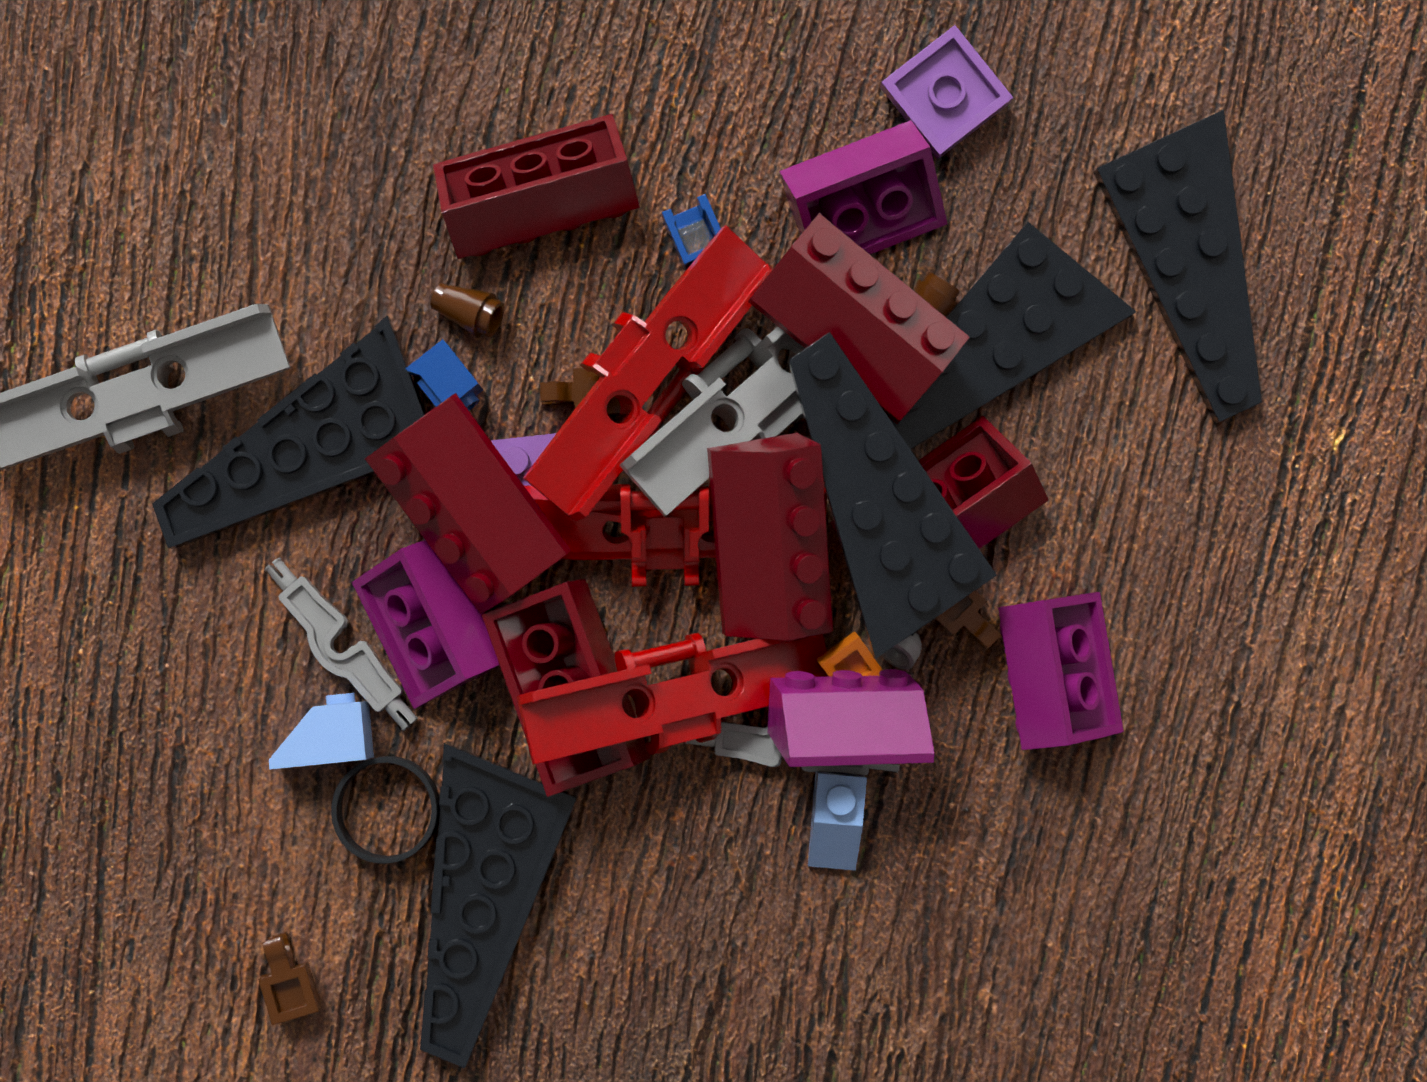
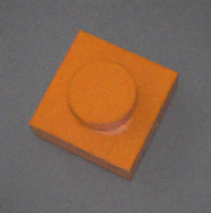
(849, 655)

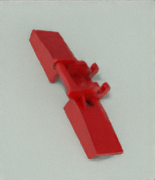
(590, 446)
(649, 537)
(675, 711)

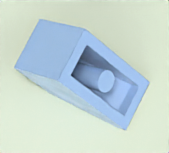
(328, 735)
(836, 820)

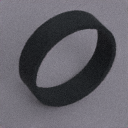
(339, 826)

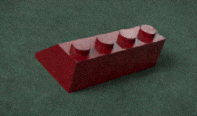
(535, 186)
(876, 319)
(983, 481)
(468, 504)
(771, 538)
(555, 642)

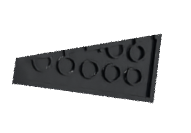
(1185, 236)
(1019, 320)
(300, 445)
(892, 522)
(487, 872)

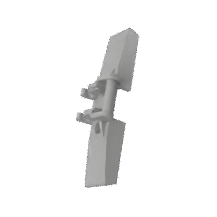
(215, 358)
(766, 403)

